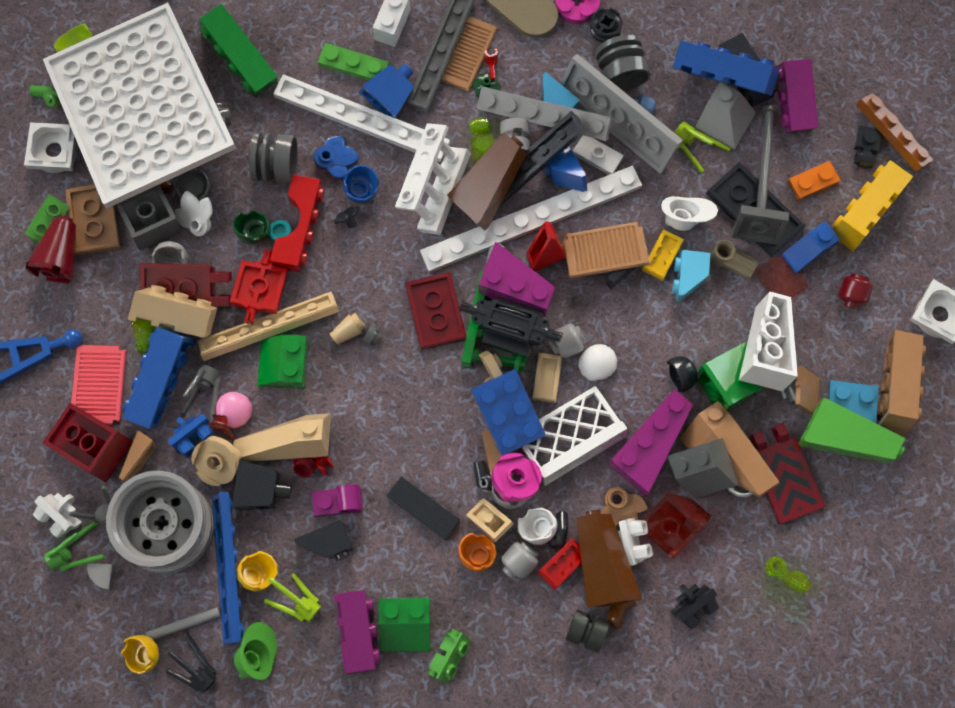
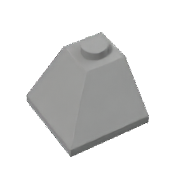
(726, 116)

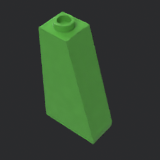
(849, 434)

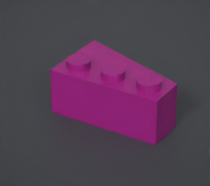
(514, 281)

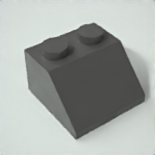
(149, 217)
(704, 468)

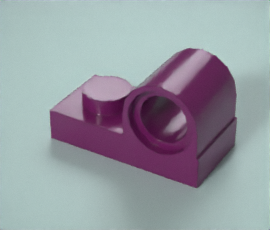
(338, 501)

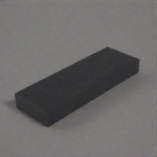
(423, 508)

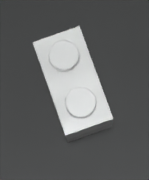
(391, 21)

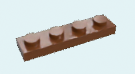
(894, 132)

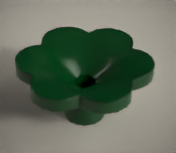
(485, 81)

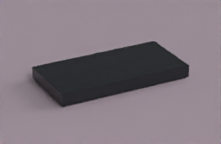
(741, 188)

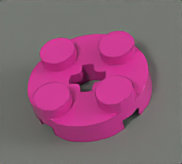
(577, 14)
(510, 489)

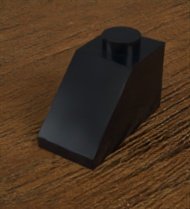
(327, 541)

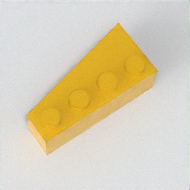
(871, 205)

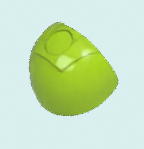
(73, 37)

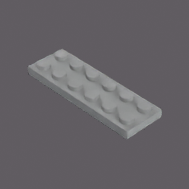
(630, 121)

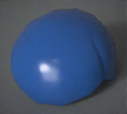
(360, 184)

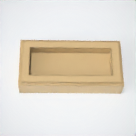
(547, 377)

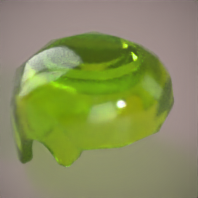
(142, 330)

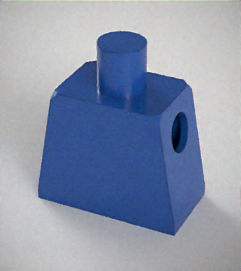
(389, 89)

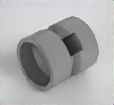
(517, 127)

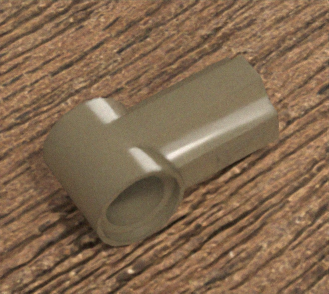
(735, 261)

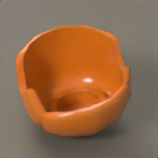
(477, 552)

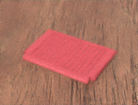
(99, 381)

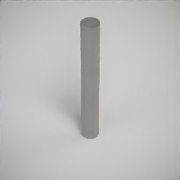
(184, 623)

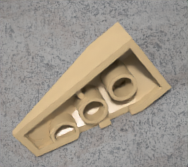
(293, 439)

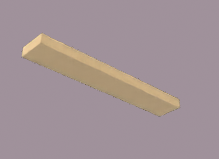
(267, 326)

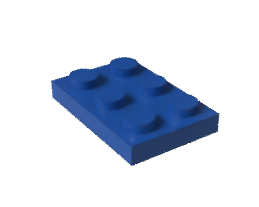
(508, 412)

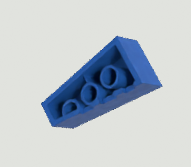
(726, 67)
(157, 376)

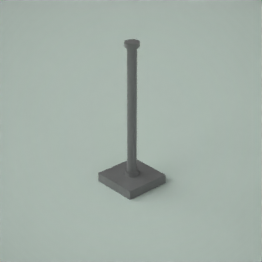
(758, 222)

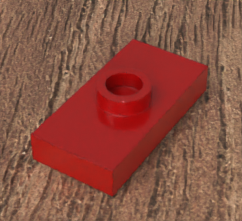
(561, 564)

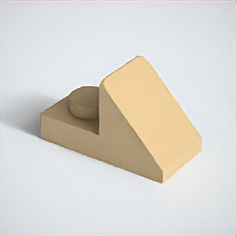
(489, 520)

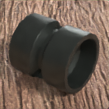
(587, 631)

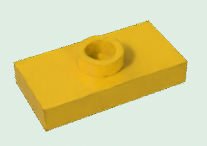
(663, 255)

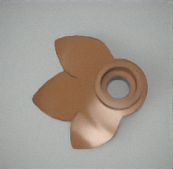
(628, 508)

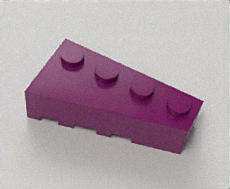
(648, 448)

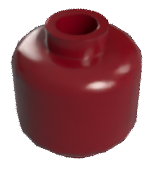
(855, 291)

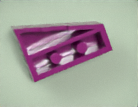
(797, 96)
(357, 632)

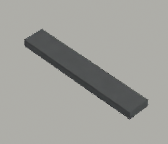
(439, 55)

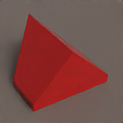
(545, 248)

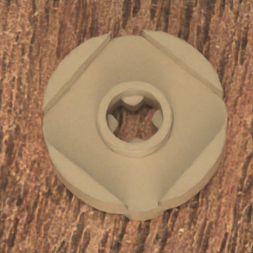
(224, 452)

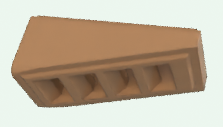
(139, 453)

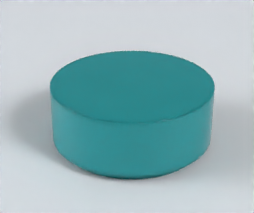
(279, 229)

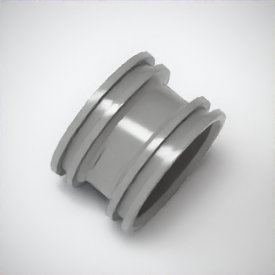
(131, 503)

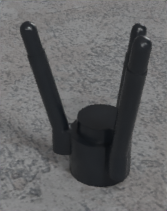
(201, 677)

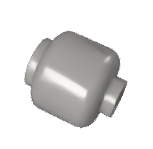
(571, 342)
(519, 560)

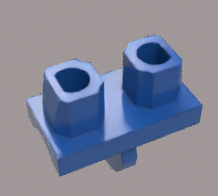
(189, 432)

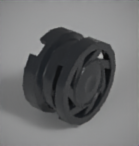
(605, 24)

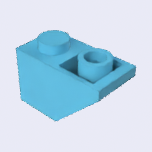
(692, 272)

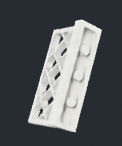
(587, 448)

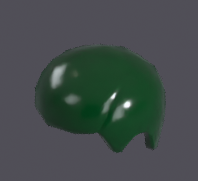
(251, 227)

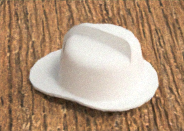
(687, 212)

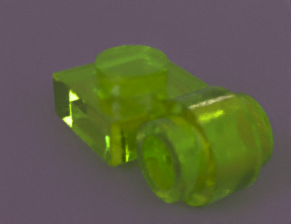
(481, 142)
(794, 579)

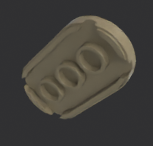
(528, 16)

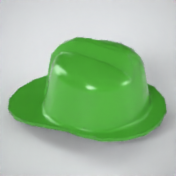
(256, 653)

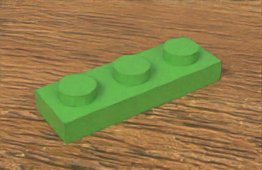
(350, 62)

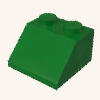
(283, 362)
(404, 624)

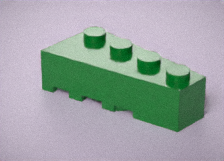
(237, 51)

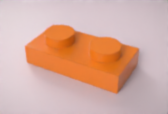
(813, 180)

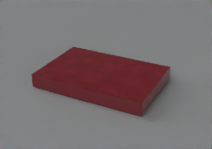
(435, 311)

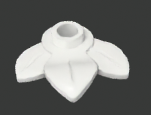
(194, 214)

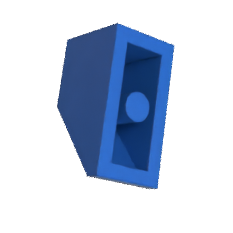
(567, 171)
(811, 247)

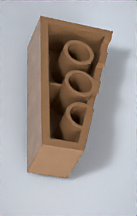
(901, 384)

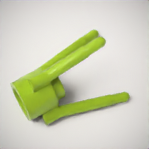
(688, 135)
(306, 607)

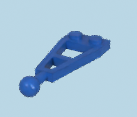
(71, 339)

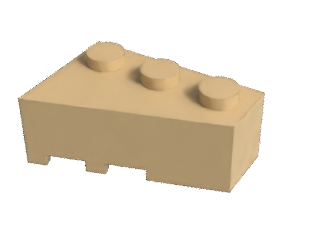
(173, 311)

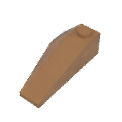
(747, 463)

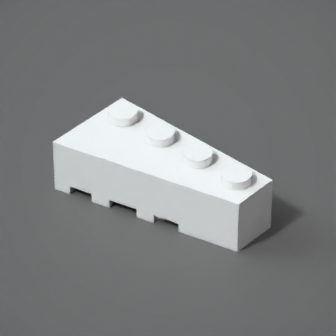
(771, 345)

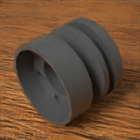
(623, 61)
(270, 157)

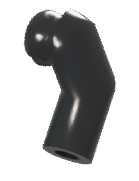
(560, 538)

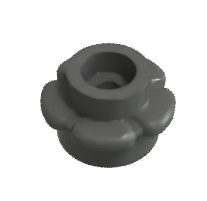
(372, 335)

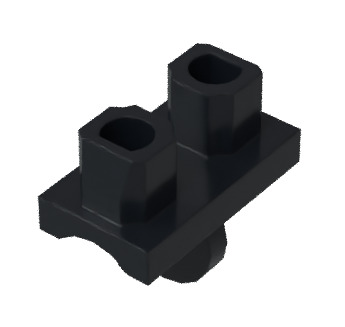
(691, 601)

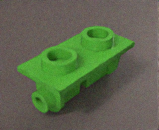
(50, 209)
(445, 667)

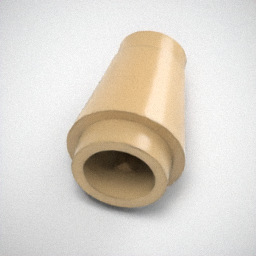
(348, 328)

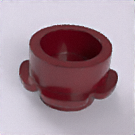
(304, 466)

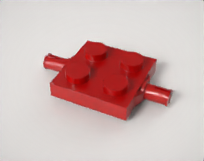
(259, 287)

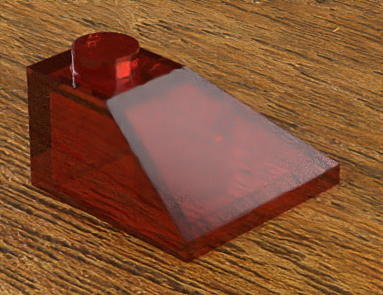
(675, 522)

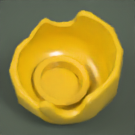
(256, 570)
(140, 654)

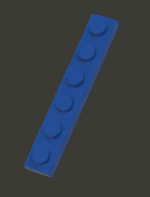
(227, 576)

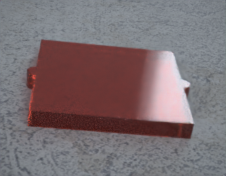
(780, 278)

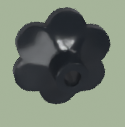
(347, 216)

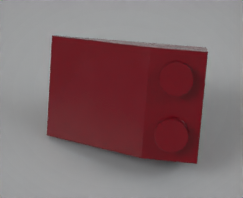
(88, 442)

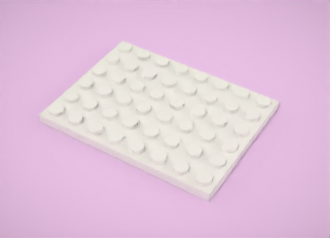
(138, 105)

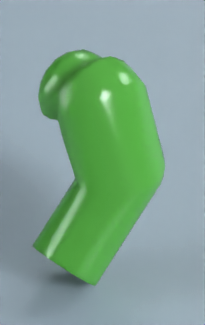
(48, 94)

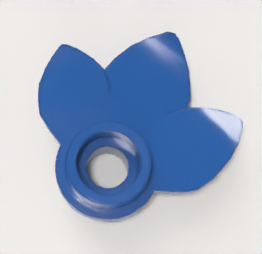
(339, 156)

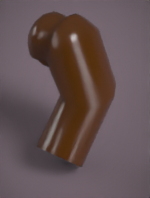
(616, 614)

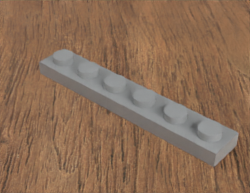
(540, 111)

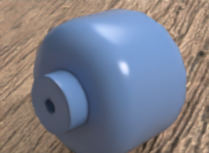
(647, 103)

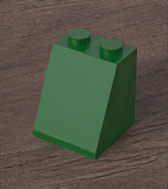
(721, 379)

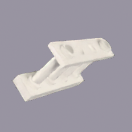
(448, 175)

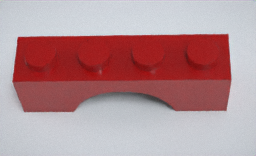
(290, 250)

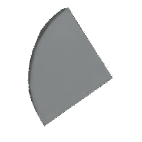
(101, 574)

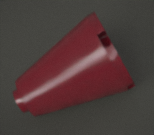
(55, 252)

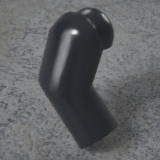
(483, 479)

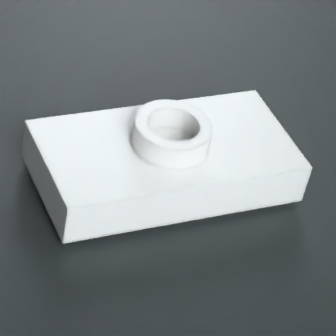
(597, 154)

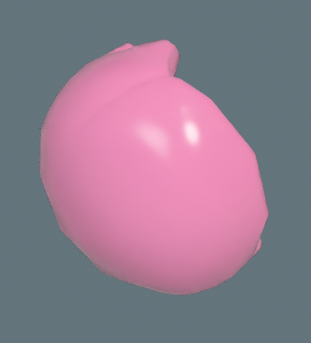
(235, 407)

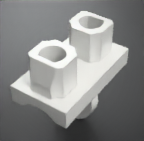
(58, 509)
(629, 533)

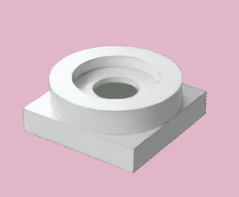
(43, 135)
(936, 296)

